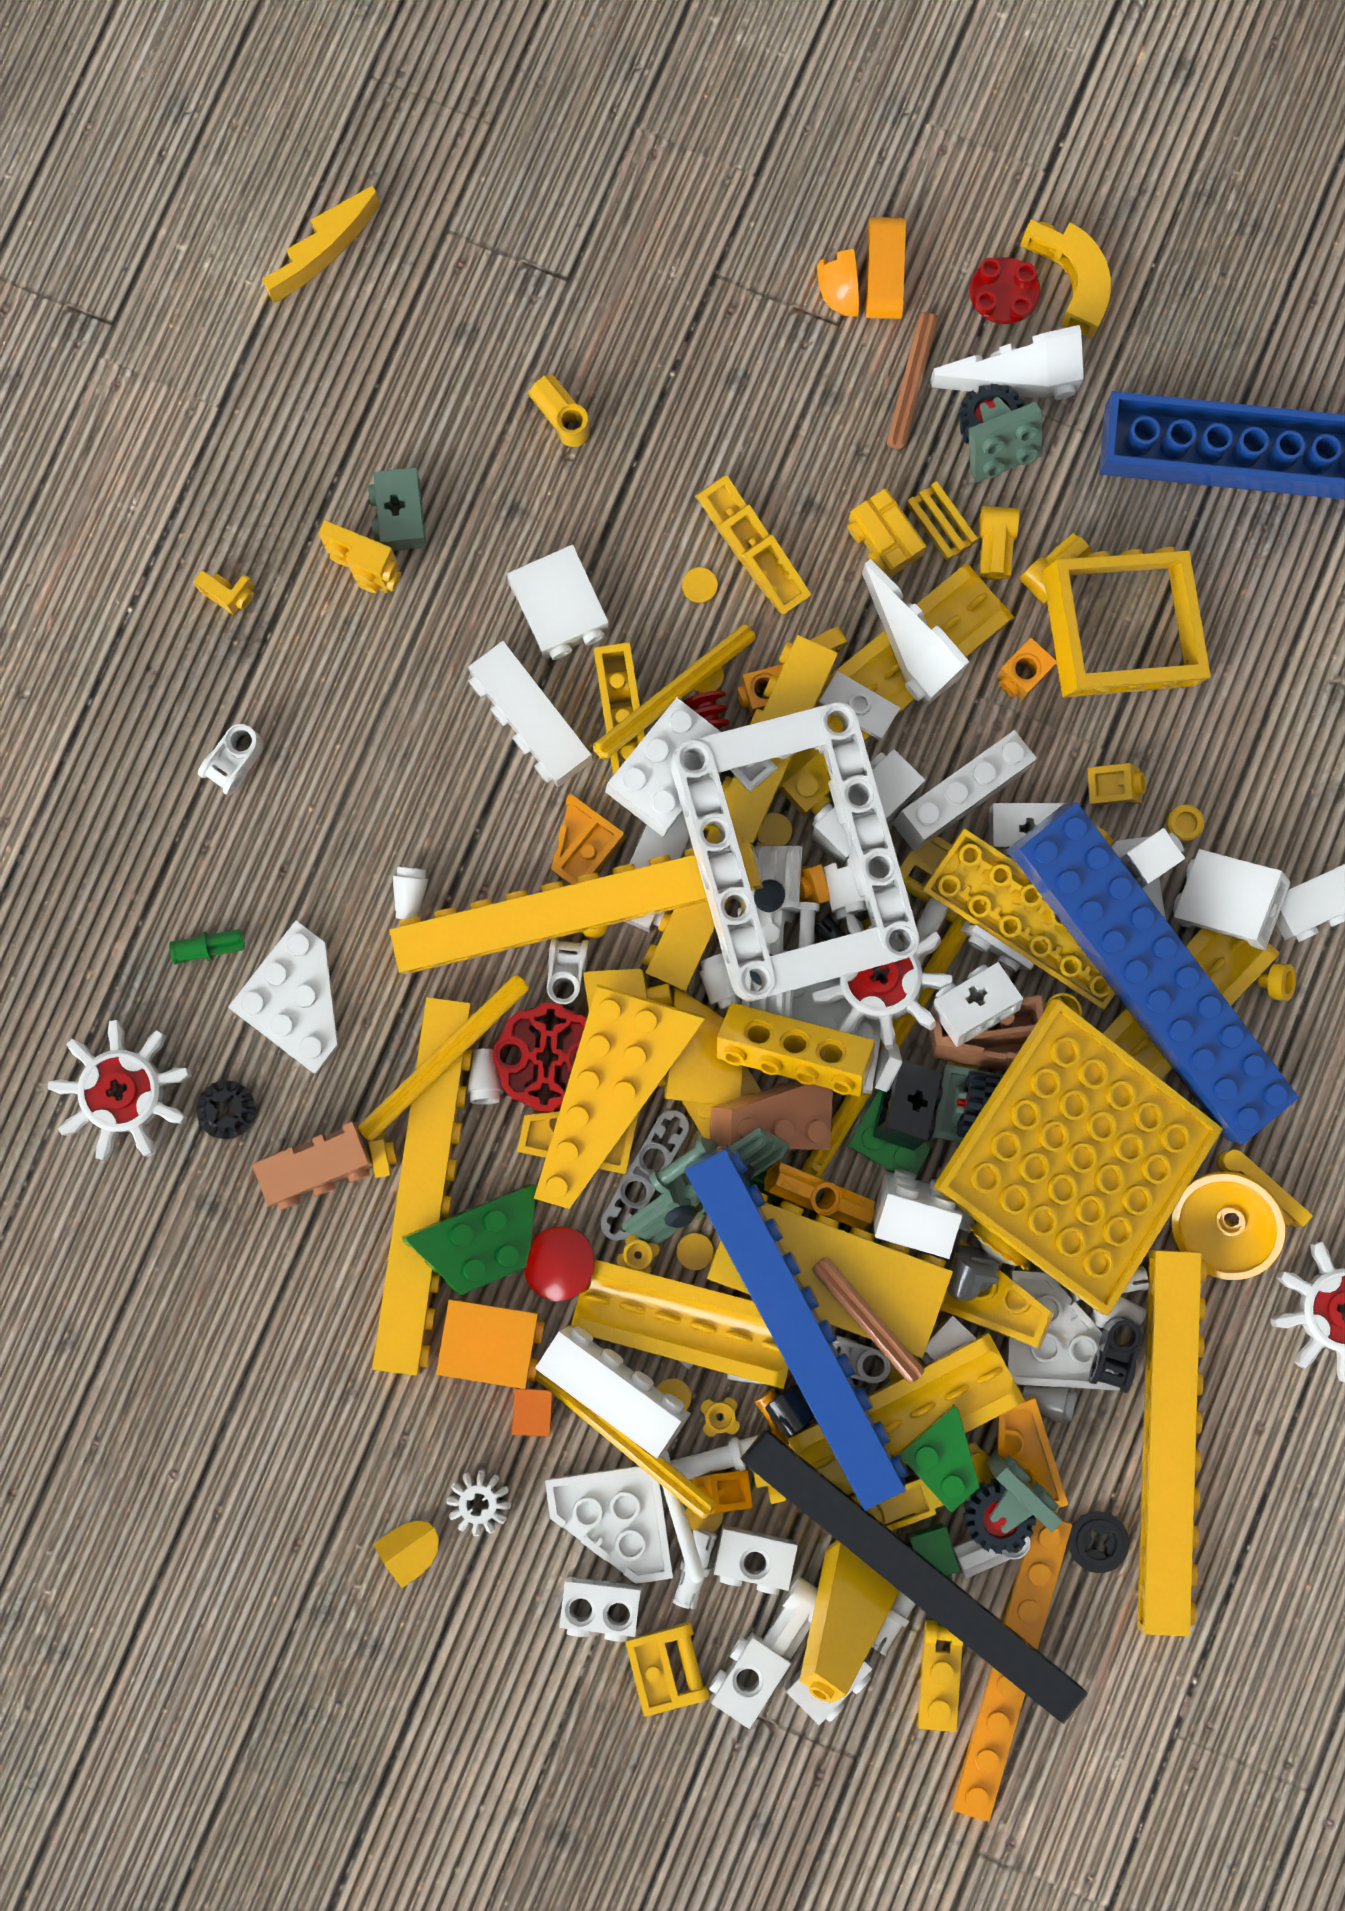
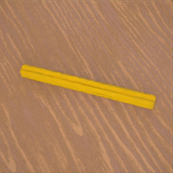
(679, 688)
(443, 1057)
(655, 1467)

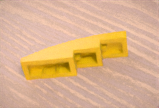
(332, 235)
(753, 545)

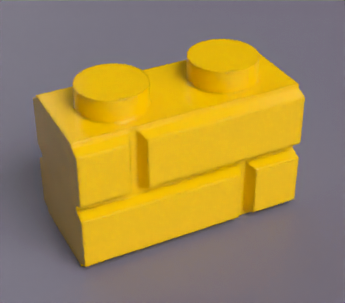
(886, 533)

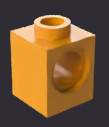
(1034, 657)
(749, 681)

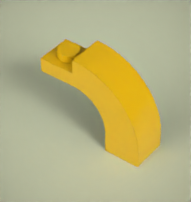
(1083, 264)

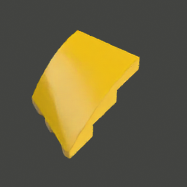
(697, 1071)

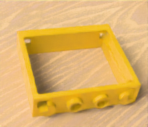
(1065, 631)

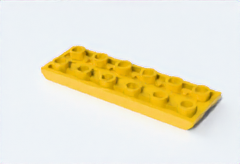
(959, 607)
(1004, 902)
(1229, 965)
(680, 1323)
(968, 1377)

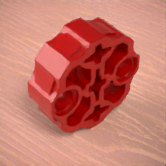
(518, 1034)

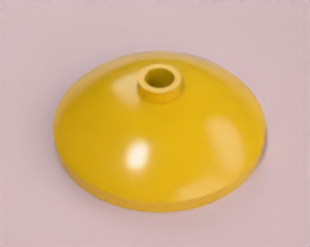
(1229, 1247)

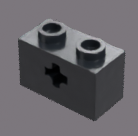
(909, 1106)

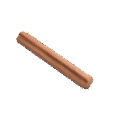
(912, 380)
(868, 1320)

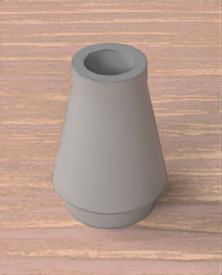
(1053, 1402)

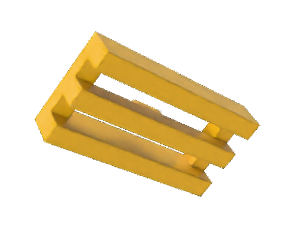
(925, 496)

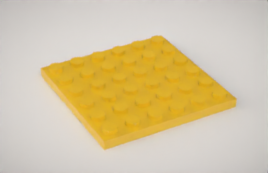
(1078, 1157)

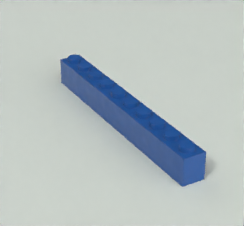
(796, 1326)

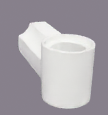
(975, 1559)
(793, 1620)

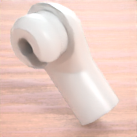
(1123, 1308)

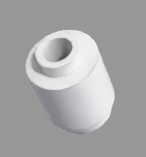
(717, 982)

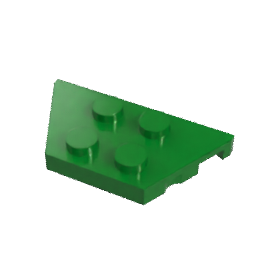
(480, 1241)

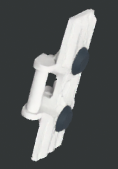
(776, 906)

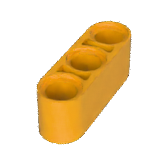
(885, 268)

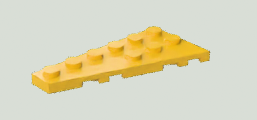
(616, 1069)

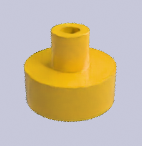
(1279, 981)

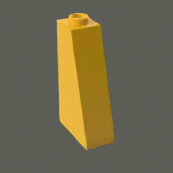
(844, 1623)

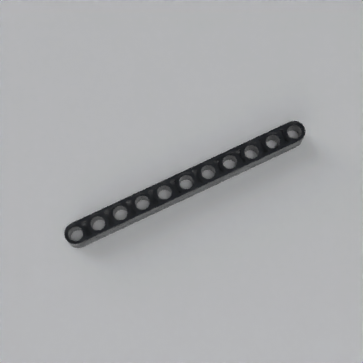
(914, 1576)

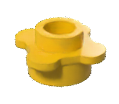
(634, 1245)
(728, 1424)

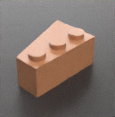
(996, 1045)
(788, 1110)
(314, 1166)

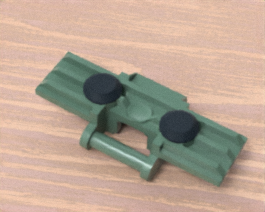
(679, 1202)

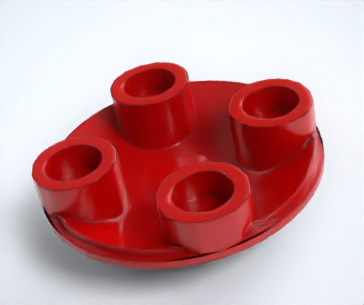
(1005, 290)
(560, 1264)

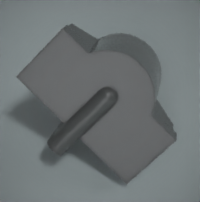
(971, 1273)

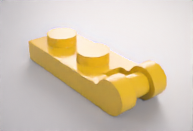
(1238, 1162)
(939, 1680)

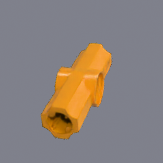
(802, 1189)

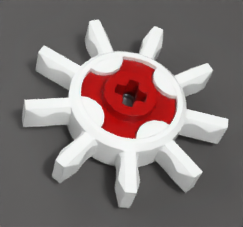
(891, 1000)
(100, 1082)
(1318, 1309)

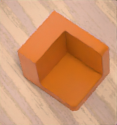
(532, 1412)

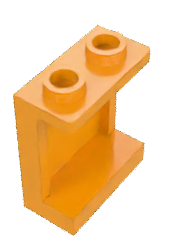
(489, 1344)

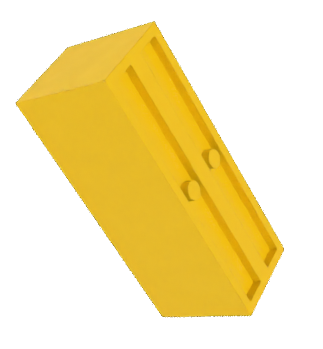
(895, 1285)

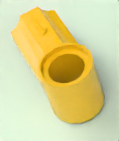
(560, 409)
(998, 532)
(1033, 576)

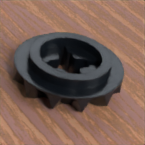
(242, 1104)
(1115, 1545)

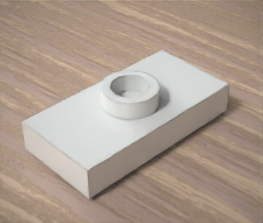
(871, 709)

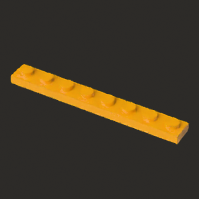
(1001, 1698)

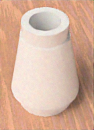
(409, 891)
(484, 1081)

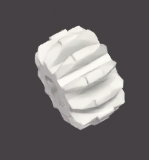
(469, 1493)

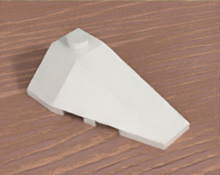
(1038, 370)
(924, 655)

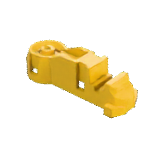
(918, 1500)

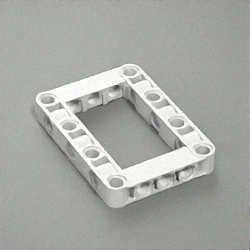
(724, 869)

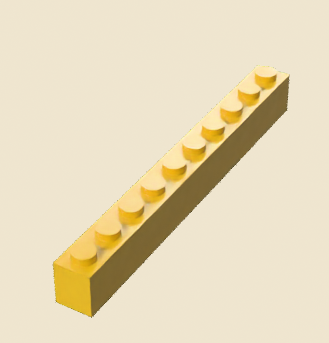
(556, 911)
(691, 927)
(422, 1197)
(1170, 1443)

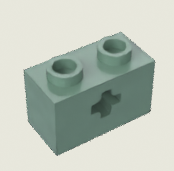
(403, 489)

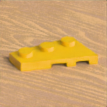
(538, 1132)

